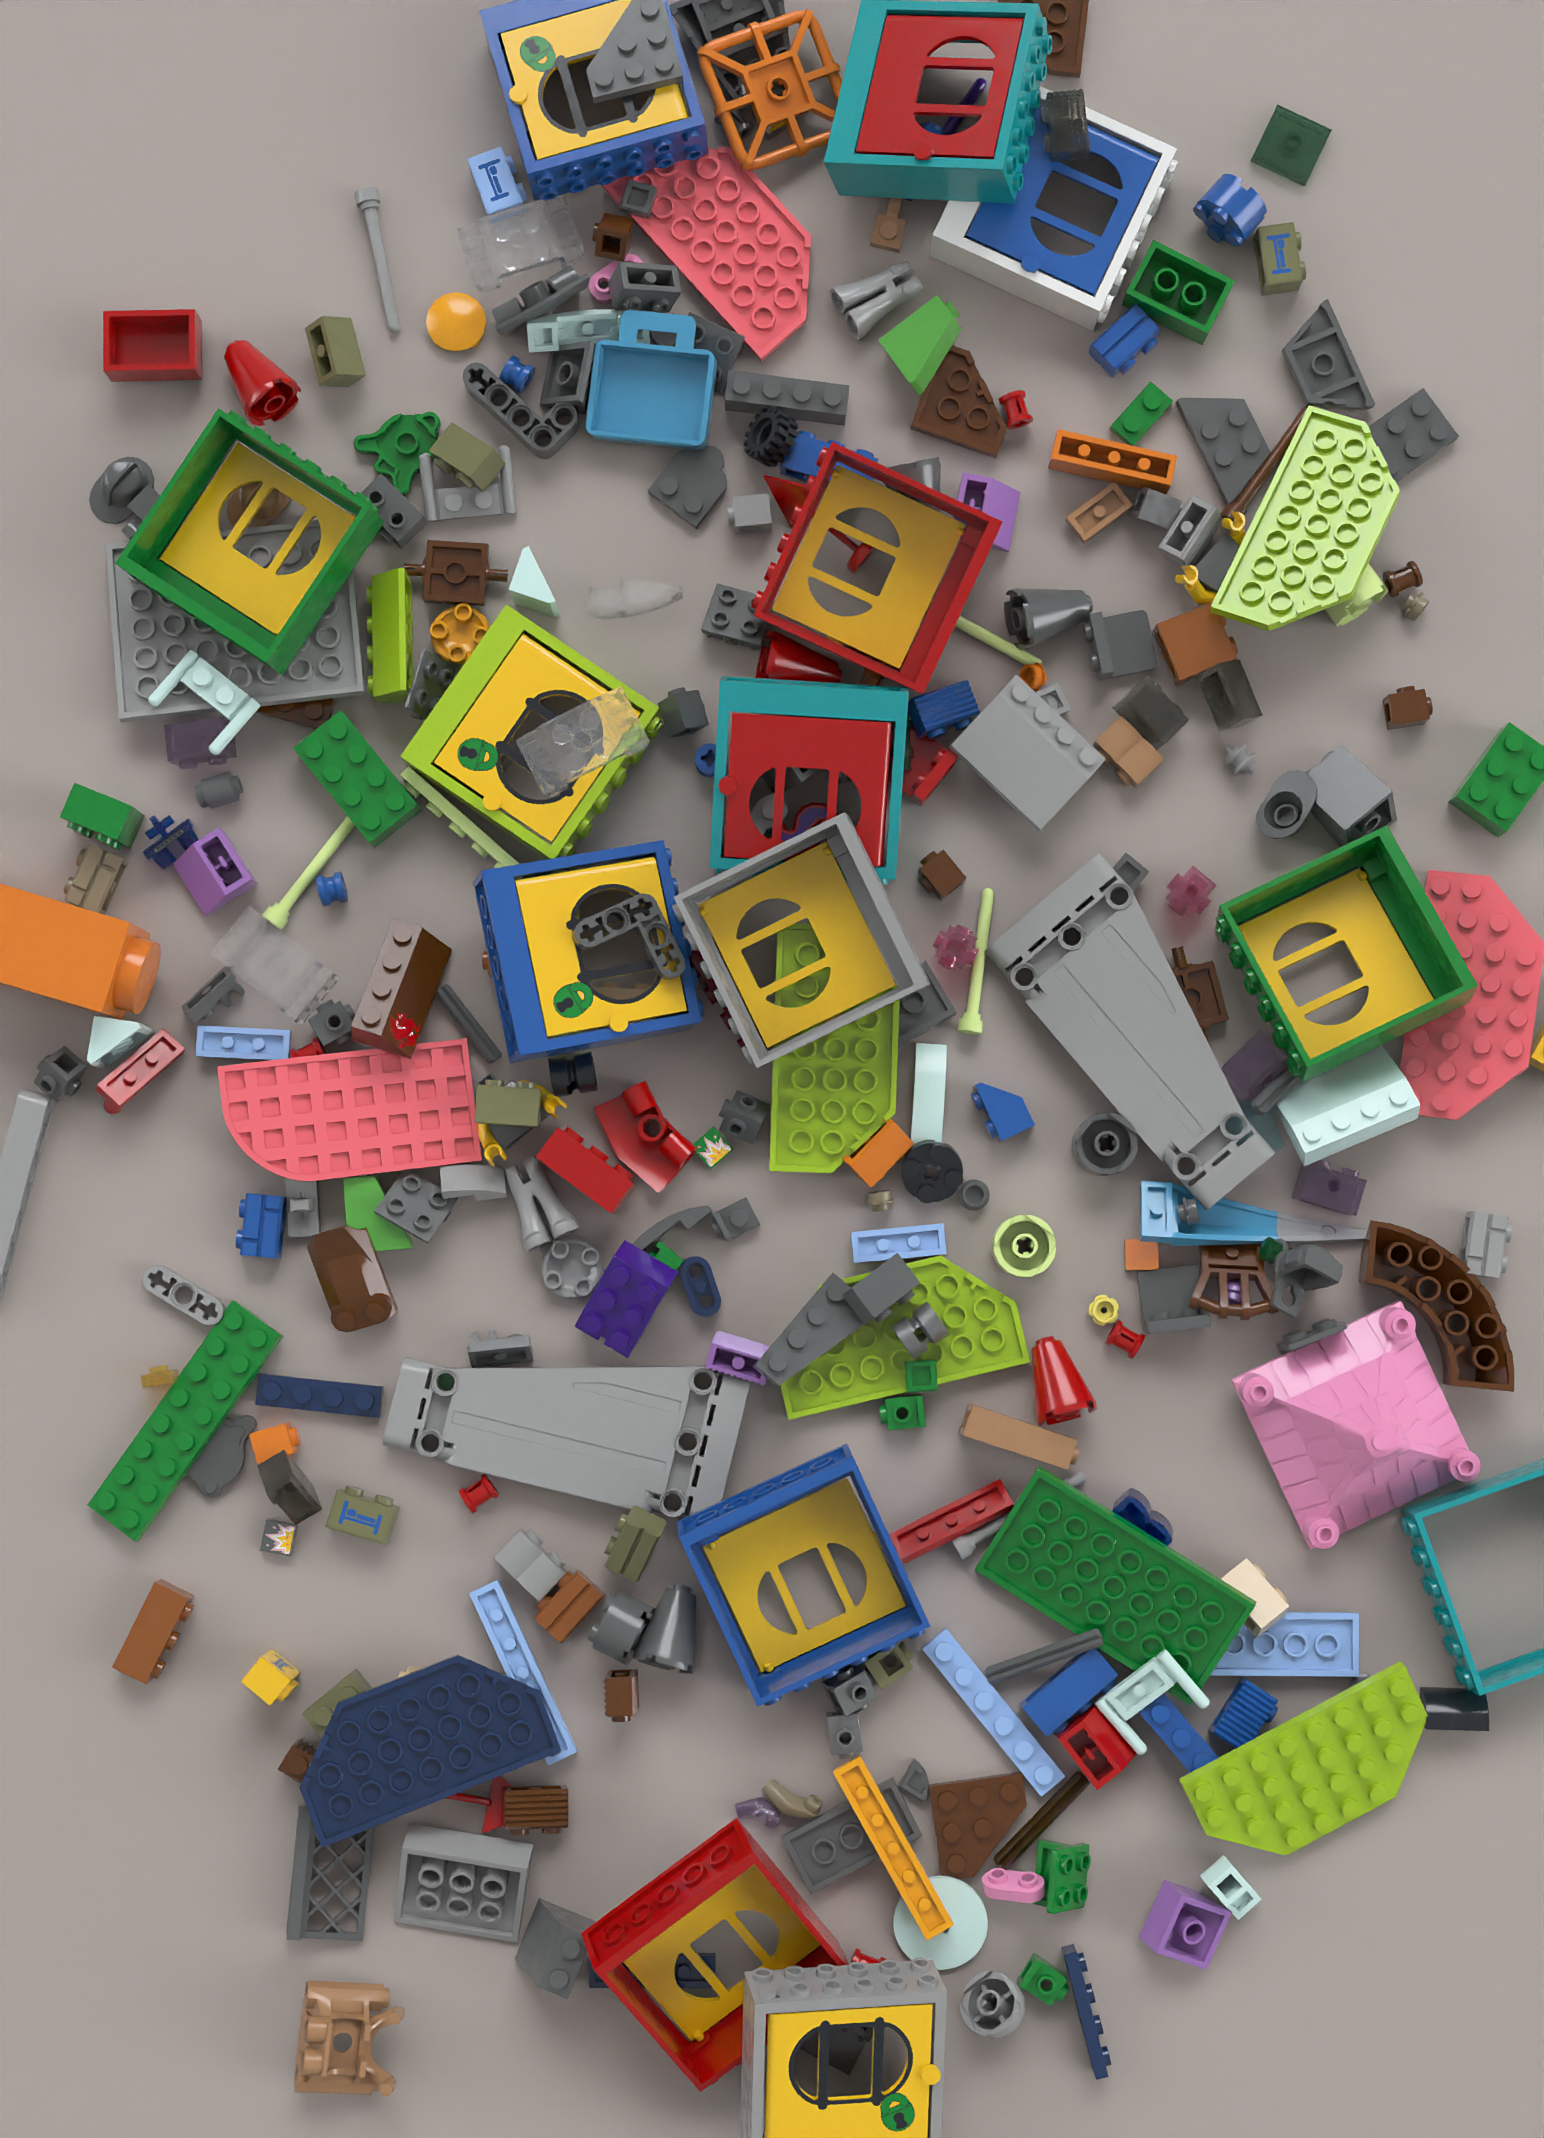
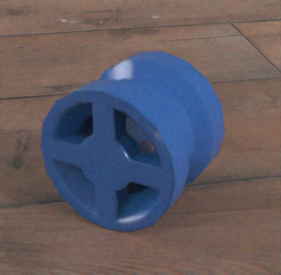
(517, 374)
(706, 766)
(332, 889)

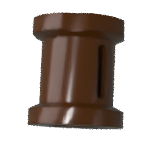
(1402, 578)

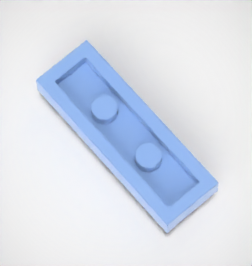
(243, 1043)
(906, 1241)

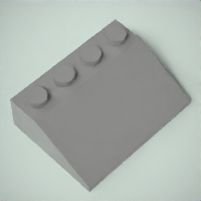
(1027, 753)
(462, 1882)

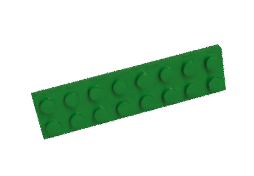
(185, 1421)

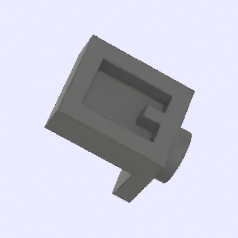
(734, 1220)

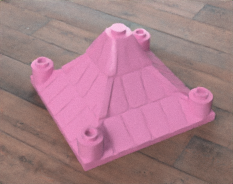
(1355, 1425)

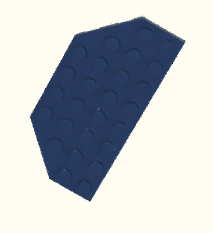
(421, 1744)

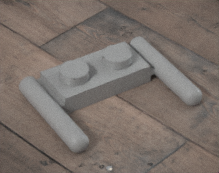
(466, 502)

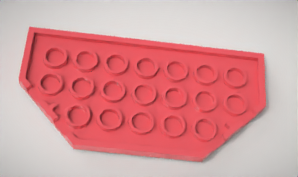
(730, 244)
(1488, 1041)

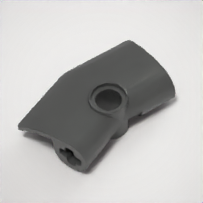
(539, 300)

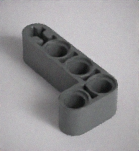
(516, 407)

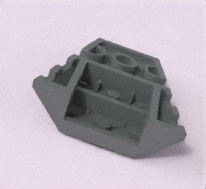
(717, 18)

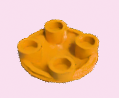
(456, 322)
(458, 632)

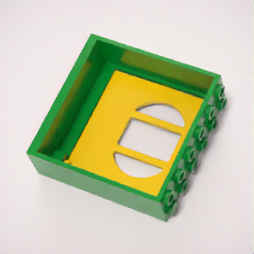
(281, 603)
(1366, 925)

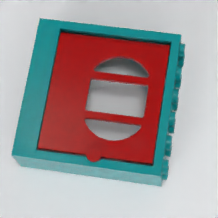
(874, 132)
(780, 742)

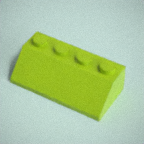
(391, 636)

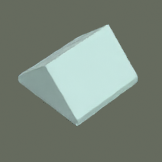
(530, 587)
(113, 1039)

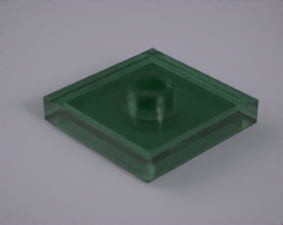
(1291, 145)

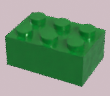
(1178, 292)
(1501, 780)

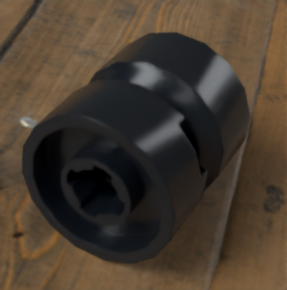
(573, 1074)

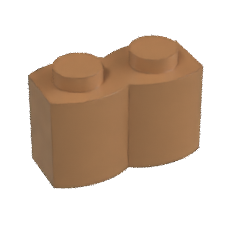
(1128, 752)

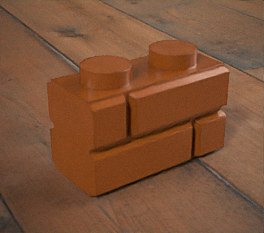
(569, 1605)

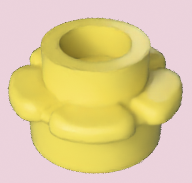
(1102, 1318)

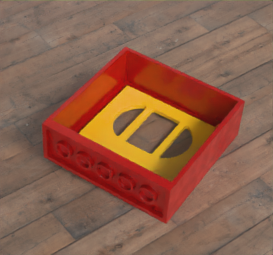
(919, 564)
(673, 1911)

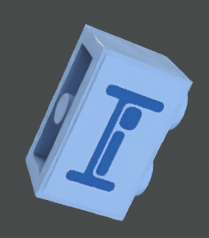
(495, 181)

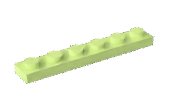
(459, 822)

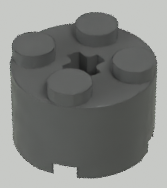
(1122, 1143)
(621, 1626)

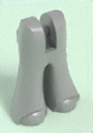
(864, 317)
(533, 1227)

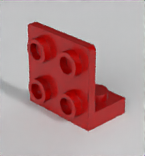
(929, 768)

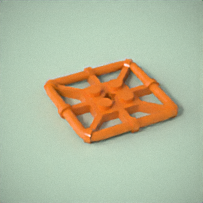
(758, 81)

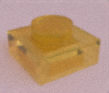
(158, 1376)

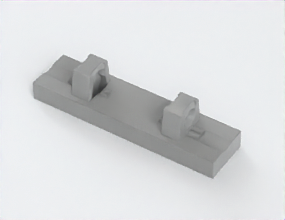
(302, 1214)

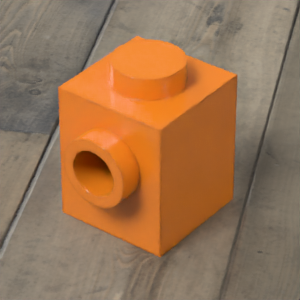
(274, 1440)

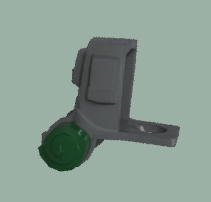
(1300, 1269)

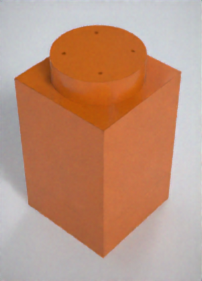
(75, 954)

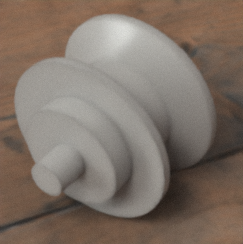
(1239, 759)

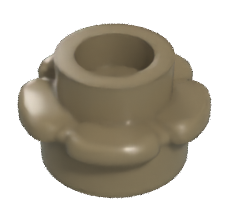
(1414, 606)
(879, 1200)

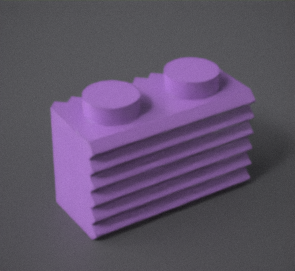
(736, 1356)

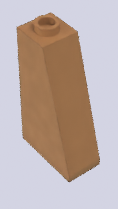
(1019, 1436)

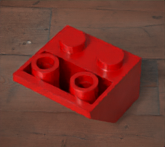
(1096, 1746)

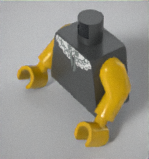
(1206, 578)
(494, 1135)

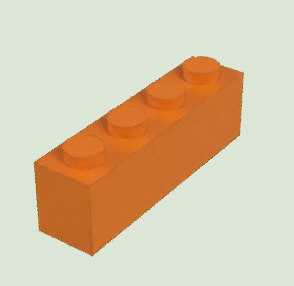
(1112, 461)

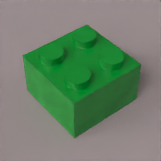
(101, 815)

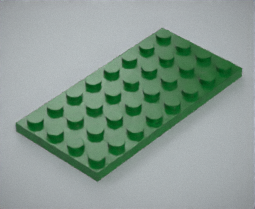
(1109, 1575)

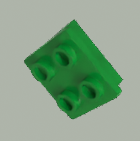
(1064, 1875)

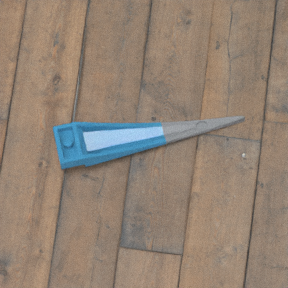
(1227, 1222)

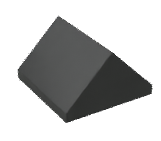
(569, 376)

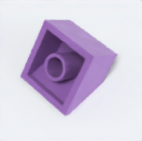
(1184, 1925)

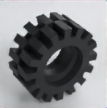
(771, 436)

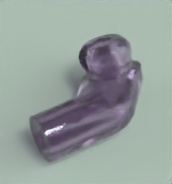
(760, 1808)

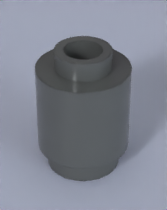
(218, 790)

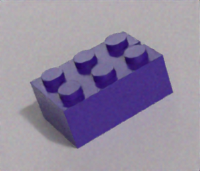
(626, 1298)

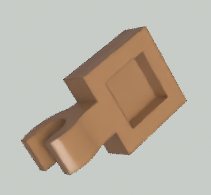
(888, 228)

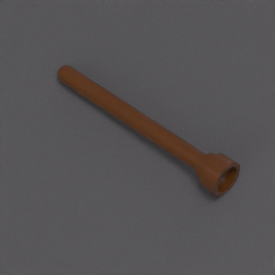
(1264, 471)

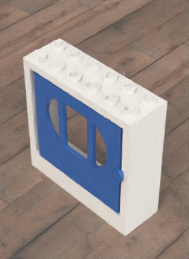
(1009, 228)

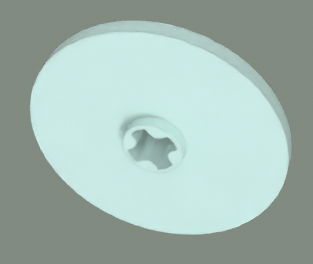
(954, 1944)

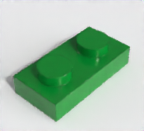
(1141, 414)

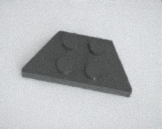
(1325, 364)
(1226, 440)

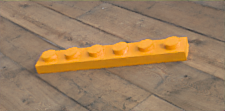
(893, 1847)

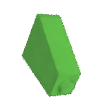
(923, 341)
(361, 1199)

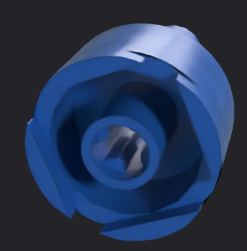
(1230, 210)

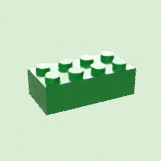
(357, 779)

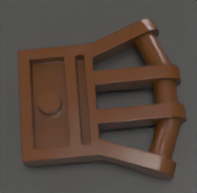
(1232, 1263)

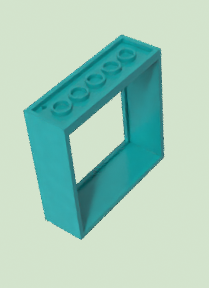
(1444, 1613)

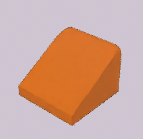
(1141, 1255)

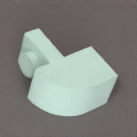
(1230, 1887)

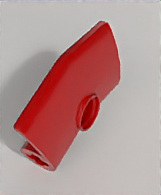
(626, 1126)

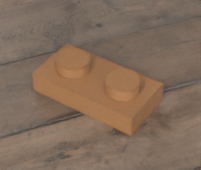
(1099, 512)

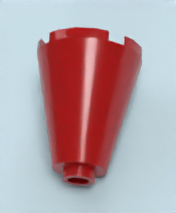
(260, 384)
(793, 661)
(1058, 1384)

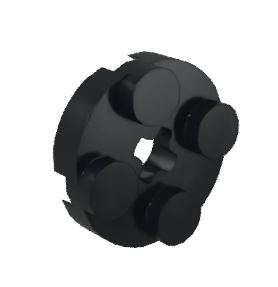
(929, 1188)

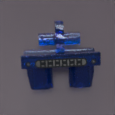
(159, 851)

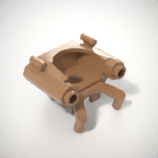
(337, 2009)

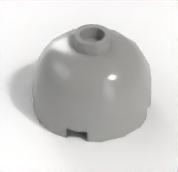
(992, 2005)

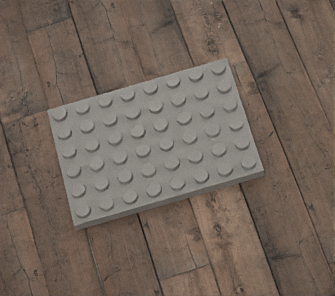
(156, 635)

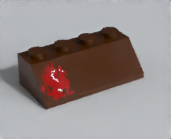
(400, 989)

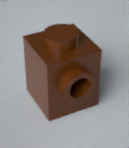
(613, 236)
(1407, 708)
(940, 874)

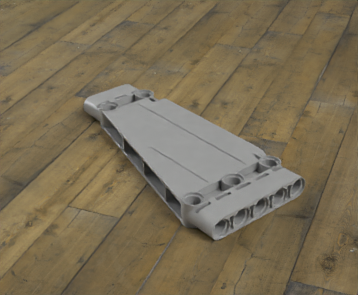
(1130, 1026)
(577, 1428)

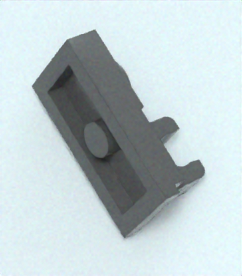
(203, 1002)
(501, 1351)

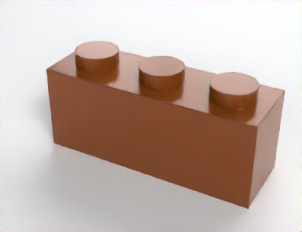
(154, 1632)

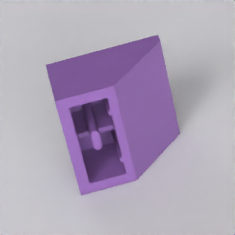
(993, 499)
(214, 871)

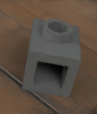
(683, 712)

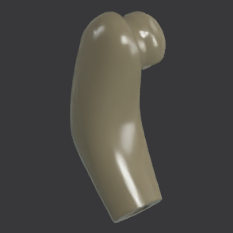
(792, 1804)

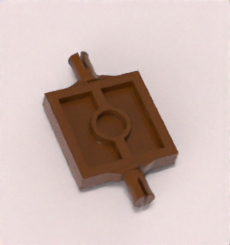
(456, 572)
(1201, 990)

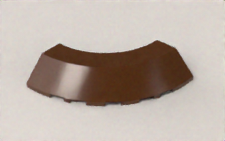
(1448, 1299)

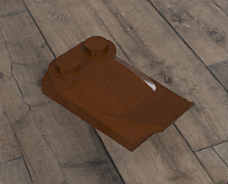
(351, 1278)

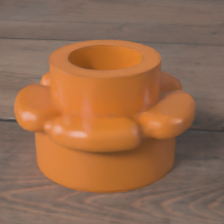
(1033, 675)

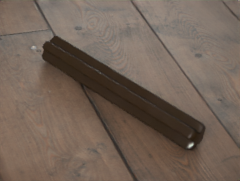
(1041, 1820)

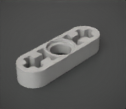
(169, 1276)

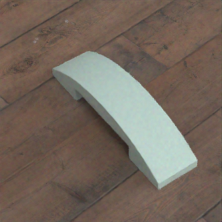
(576, 326)
(928, 1093)

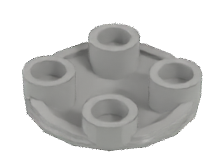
(571, 1268)

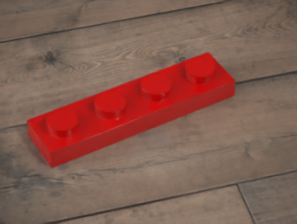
(951, 1521)

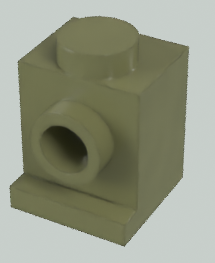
(887, 1674)

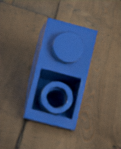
(1004, 1110)

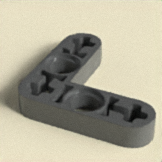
(642, 925)

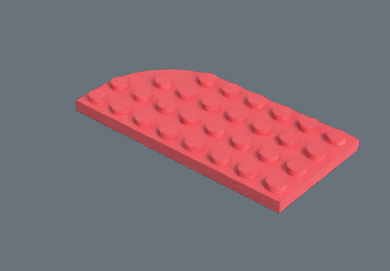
(354, 1111)

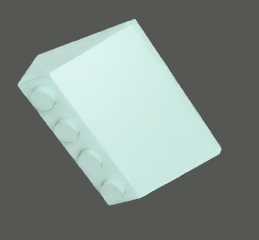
(1346, 1105)

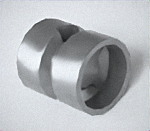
(928, 1322)

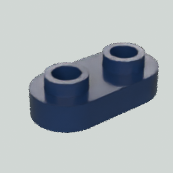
(700, 1286)

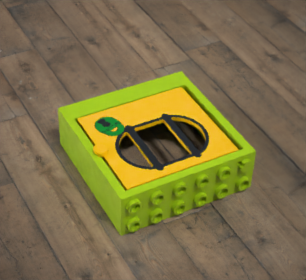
(484, 734)

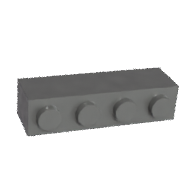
(796, 397)

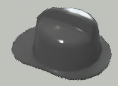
(118, 487)
(1287, 805)

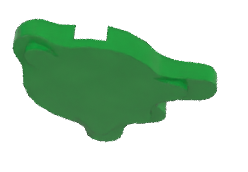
(400, 445)

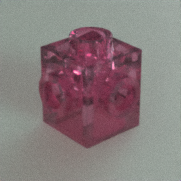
(1197, 885)
(963, 938)

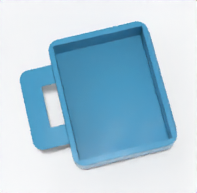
(652, 390)

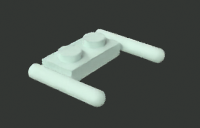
(214, 690)
(1143, 1688)

